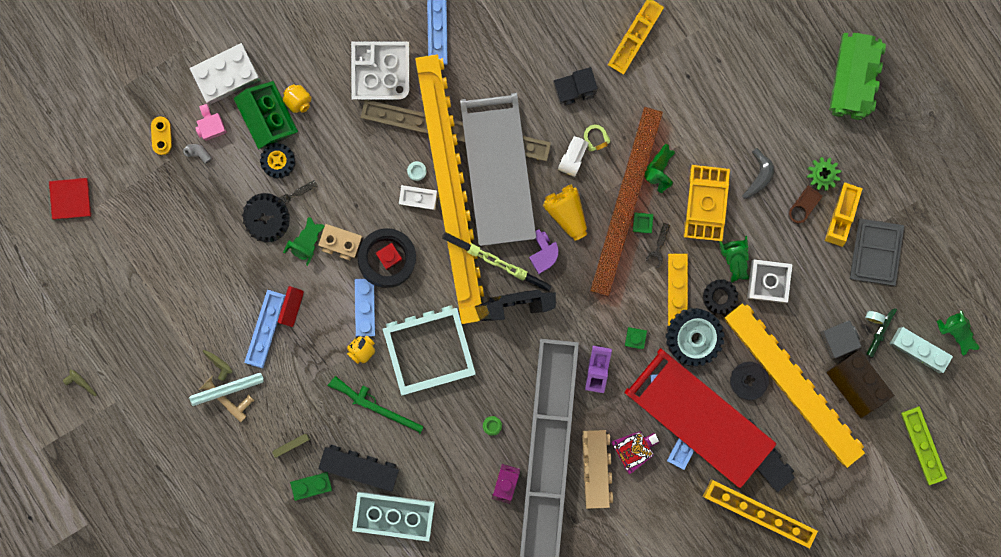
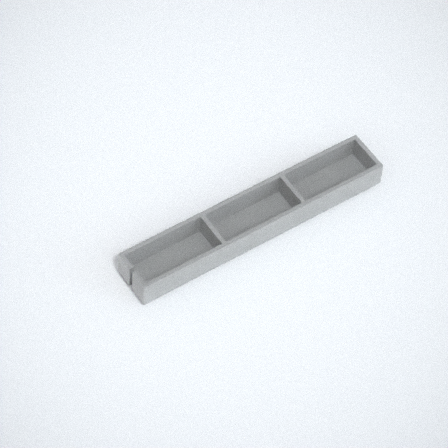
(549, 448)

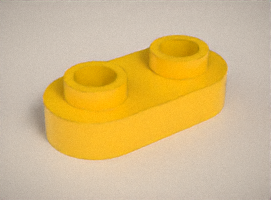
(161, 135)

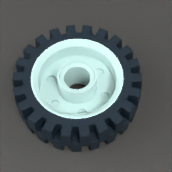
(708, 341)

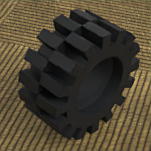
(720, 308)

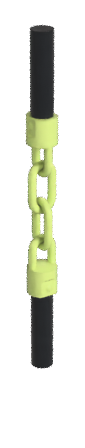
(474, 250)

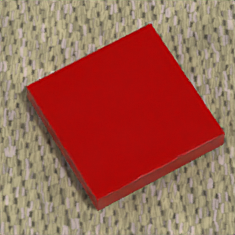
(70, 198)

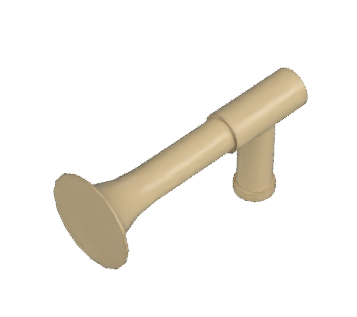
(237, 412)

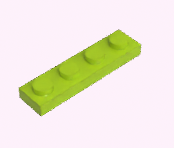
(923, 445)

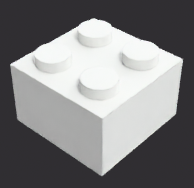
(769, 281)

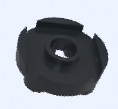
(758, 386)

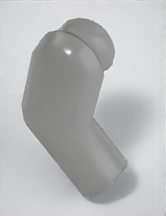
(197, 150)

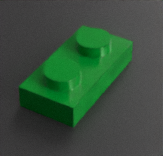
(311, 486)

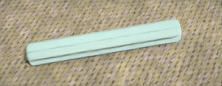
(226, 389)

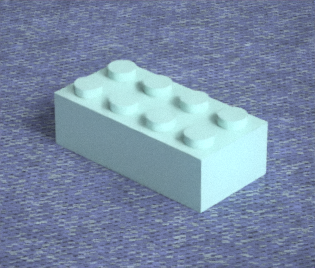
(393, 516)

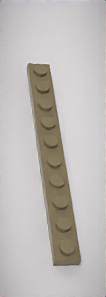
(416, 122)

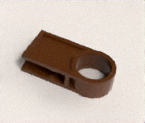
(807, 201)

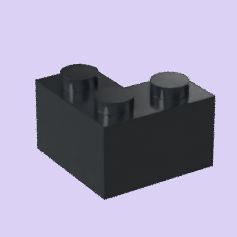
(576, 86)

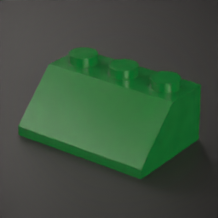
(265, 114)

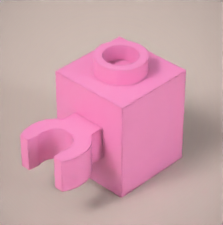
(211, 125)

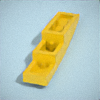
(635, 36)

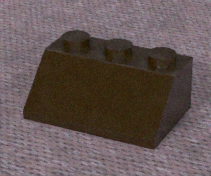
(860, 383)

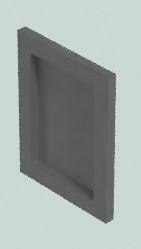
(876, 252)

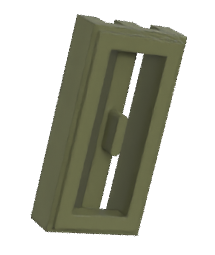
(291, 445)

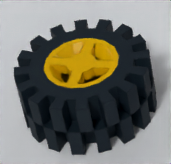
(272, 156)

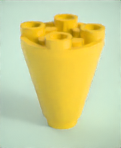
(567, 211)

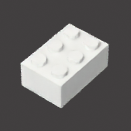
(225, 74)

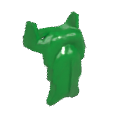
(654, 171)
(304, 244)
(736, 258)
(959, 327)

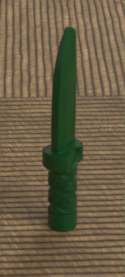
(878, 337)

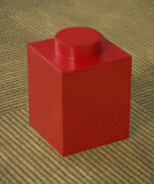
(389, 256)

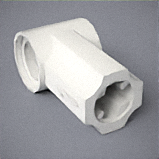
(572, 160)

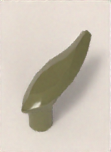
(218, 362)
(74, 376)

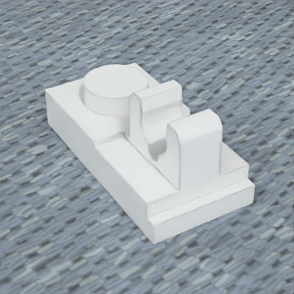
(418, 197)

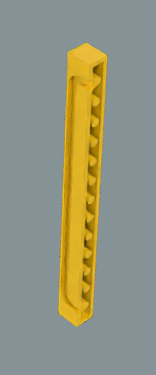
(449, 183)

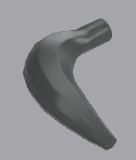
(764, 176)

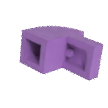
(547, 256)
(598, 369)

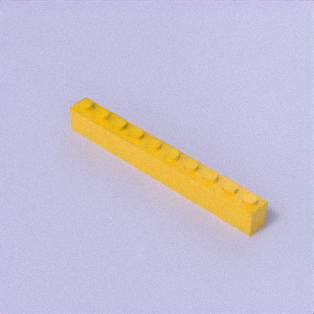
(793, 385)

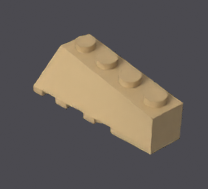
(596, 469)

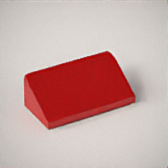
(290, 306)

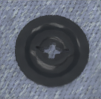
(270, 206)

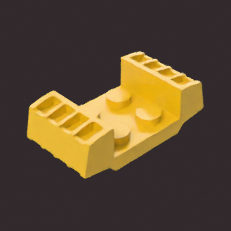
(706, 203)

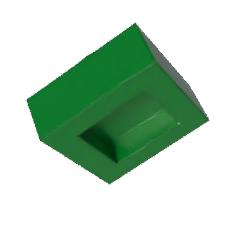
(642, 223)
(635, 338)

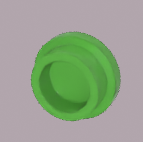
(492, 425)

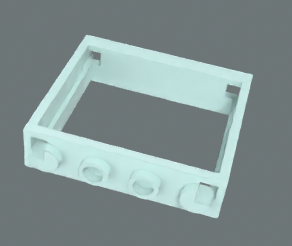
(427, 317)

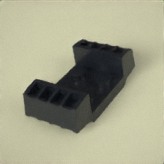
(537, 301)

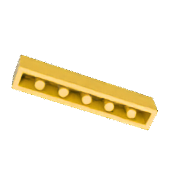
(760, 513)

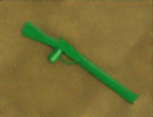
(359, 399)

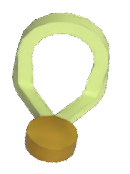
(605, 135)

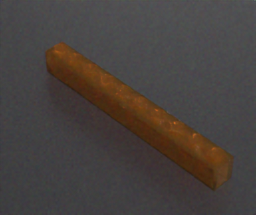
(626, 201)

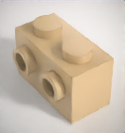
(340, 241)

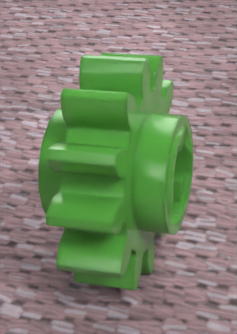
(818, 167)

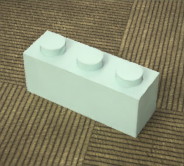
(921, 350)

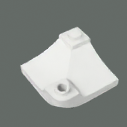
(379, 69)

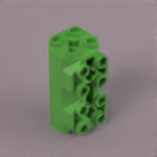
(856, 76)

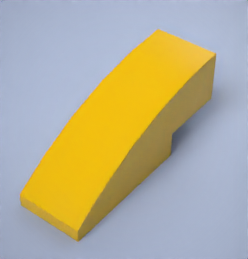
(843, 214)

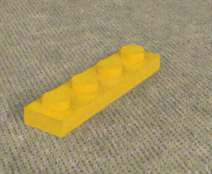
(677, 284)

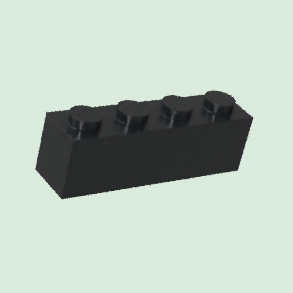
(358, 468)
(774, 470)

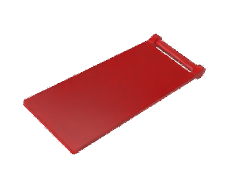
(702, 419)

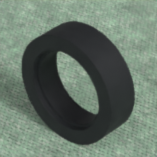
(389, 235)

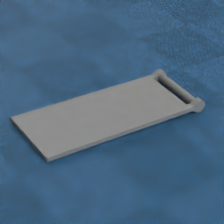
(498, 172)

